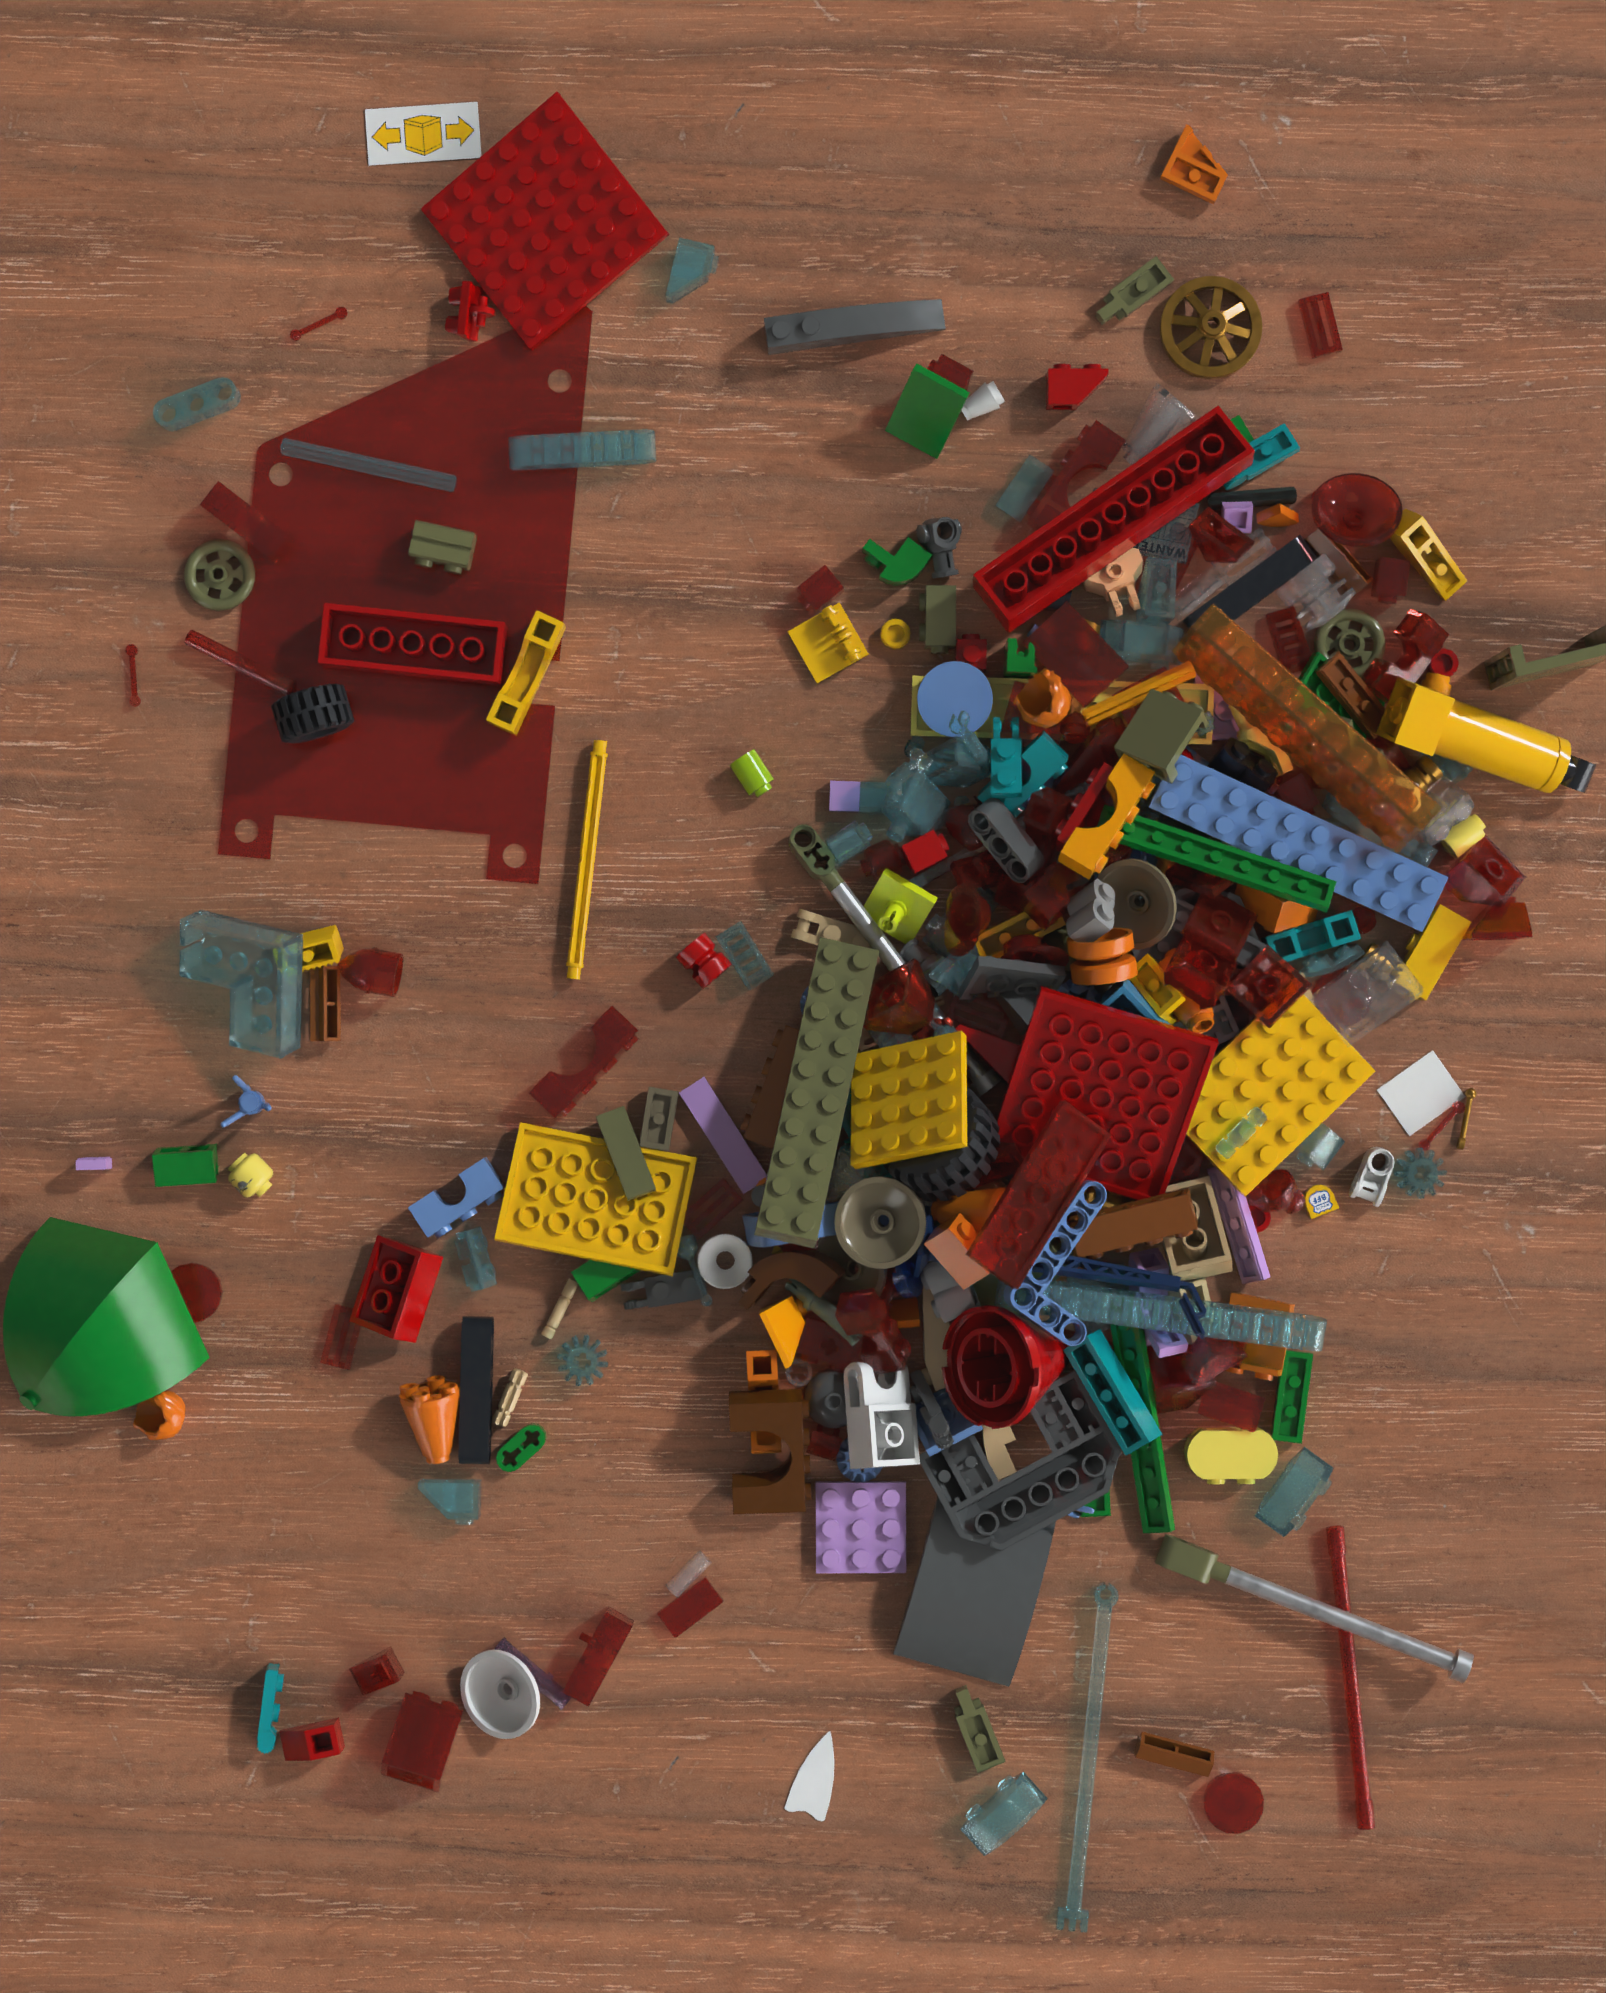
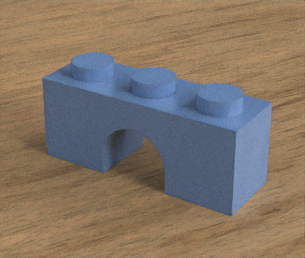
(481, 1185)

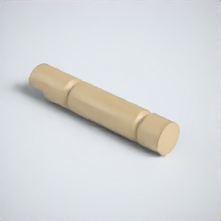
(560, 1309)

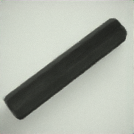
(1259, 497)

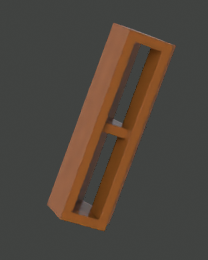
(1345, 562)
(325, 1004)
(1173, 1758)

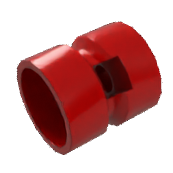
(703, 960)

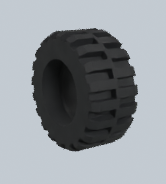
(953, 1170)

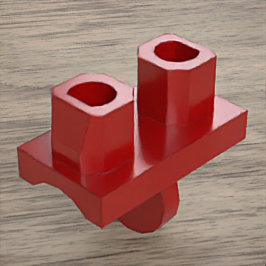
(472, 311)

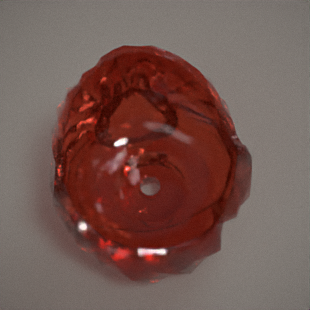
(958, 827)
(1277, 1193)

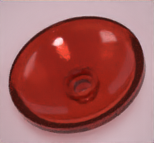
(1356, 510)

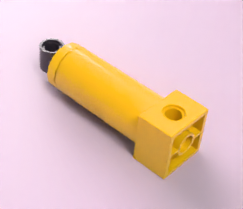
(1480, 739)

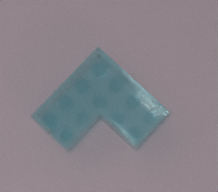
(260, 970)

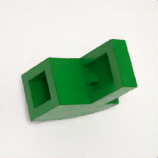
(902, 567)

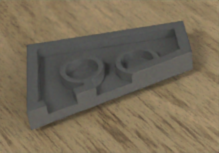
(1000, 975)

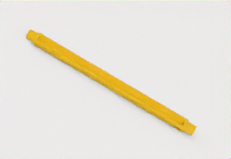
(587, 859)

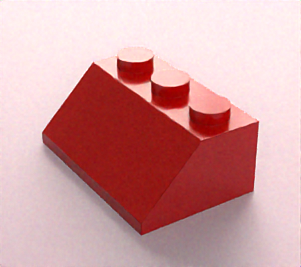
(396, 1289)

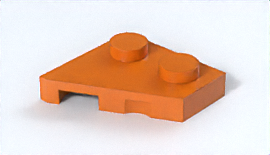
(1194, 168)

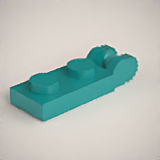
(1269, 451)
(1006, 761)
(269, 1709)

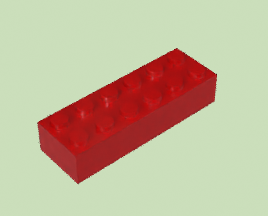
(412, 644)

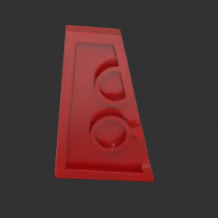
(1082, 804)

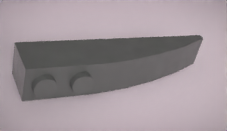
(852, 325)

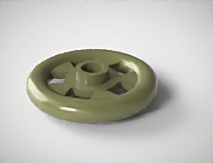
(200, 590)
(1369, 629)

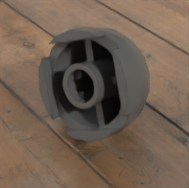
(827, 1399)

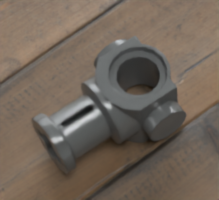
(942, 546)
(926, 961)

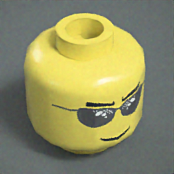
(250, 1175)

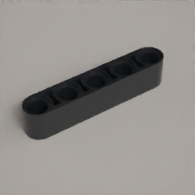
(1260, 581)
(476, 1390)

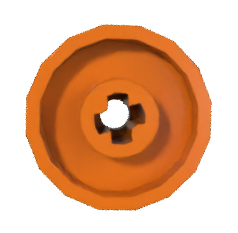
(1104, 959)

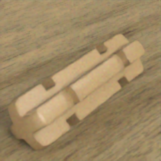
(509, 1397)

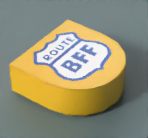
(1319, 1201)

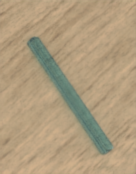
(368, 464)

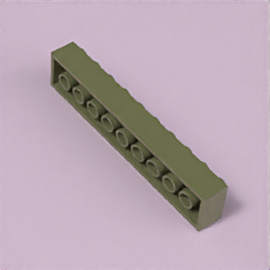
(816, 1093)

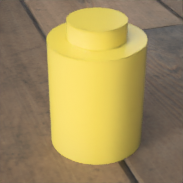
(1464, 836)

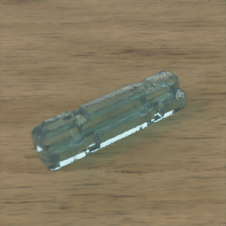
(1241, 1132)

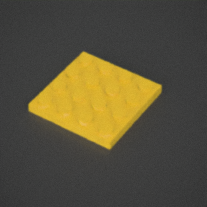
(909, 1100)

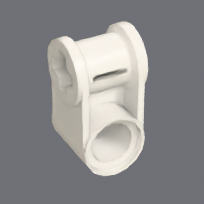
(1372, 1178)

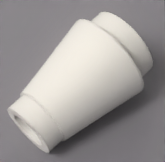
(982, 401)

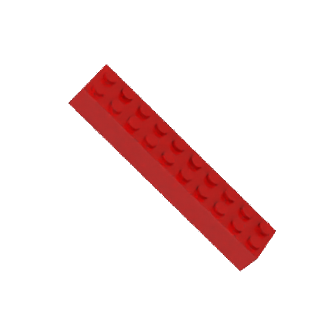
(1113, 519)

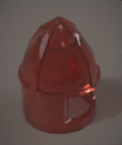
(373, 971)

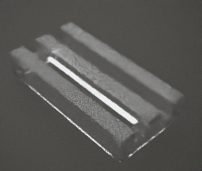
(1264, 542)

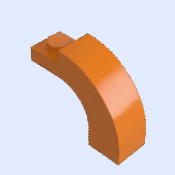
(763, 1375)

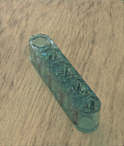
(582, 449)

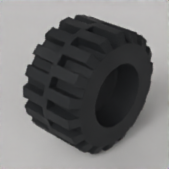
(312, 713)

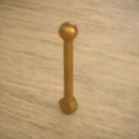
(1470, 1094)

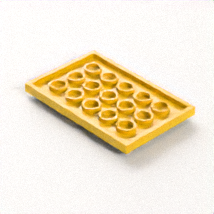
(1291, 1073)
(571, 1202)

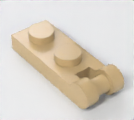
(828, 928)

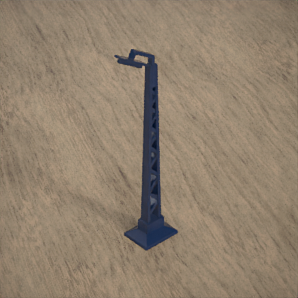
(1117, 1274)

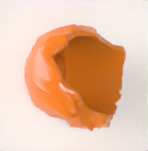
(1044, 700)
(160, 1416)

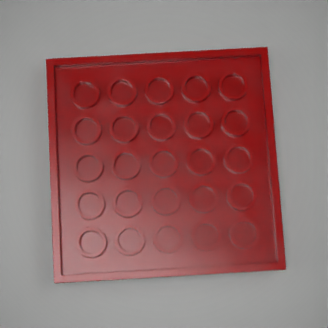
(544, 221)
(1120, 1072)

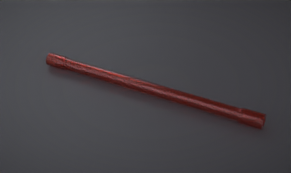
(1363, 1801)

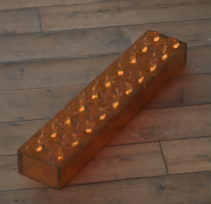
(1306, 729)

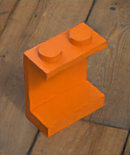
(1261, 1359)

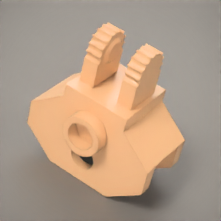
(1118, 580)

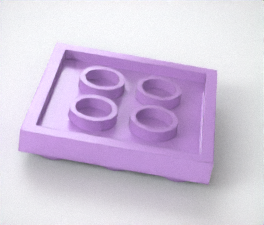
(860, 1527)

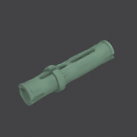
(820, 1306)

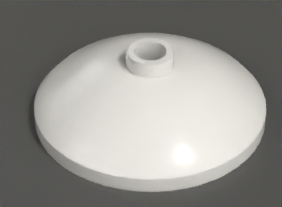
(500, 1694)

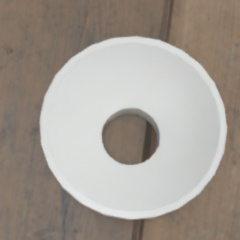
(721, 1277)

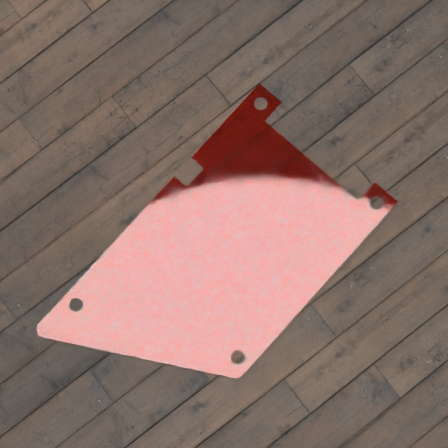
(415, 742)

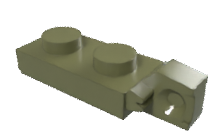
(1135, 291)
(977, 1731)

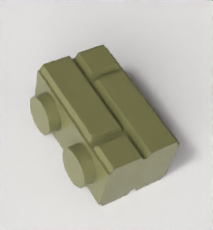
(442, 546)

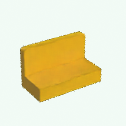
(1152, 987)

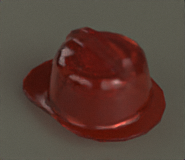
(965, 920)
(1033, 949)

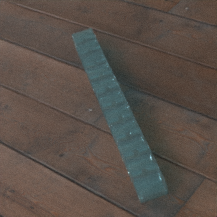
(1166, 1314)

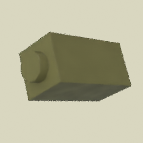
(940, 618)

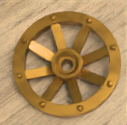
(1208, 334)

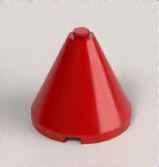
(999, 1365)

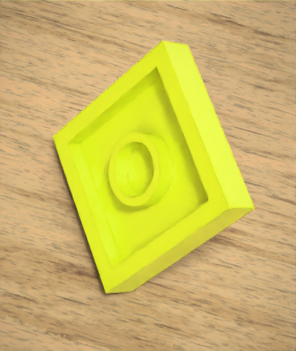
(899, 906)

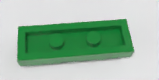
(1292, 1397)

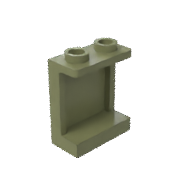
(1161, 732)

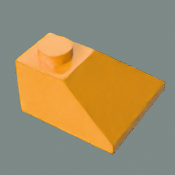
(785, 1325)

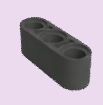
(1006, 840)

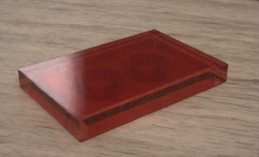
(1076, 654)

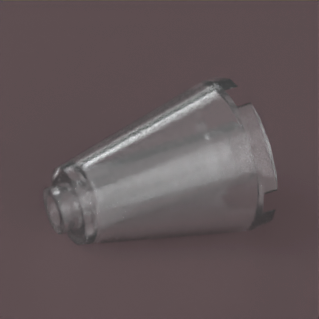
(1157, 422)

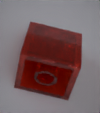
(421, 1741)

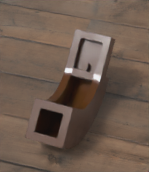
(806, 1266)

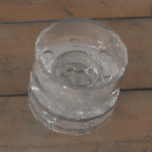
(1316, 593)

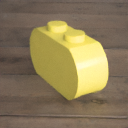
(1230, 1454)

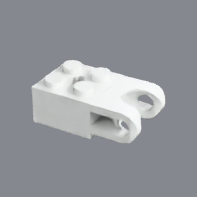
(880, 1418)

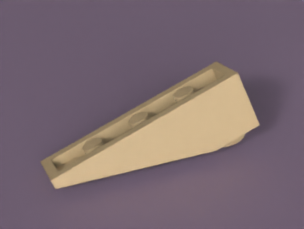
(933, 1337)

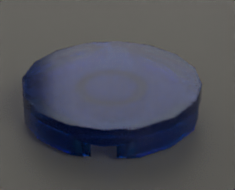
(904, 1279)

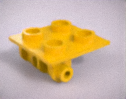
(828, 642)

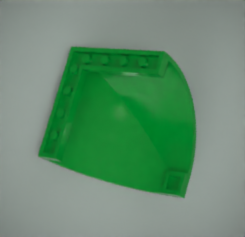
(95, 1322)

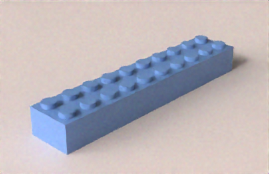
(1299, 839)

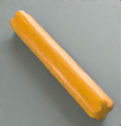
(1137, 693)

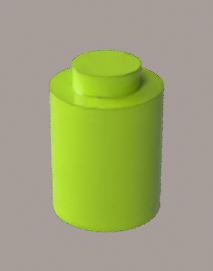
(752, 773)

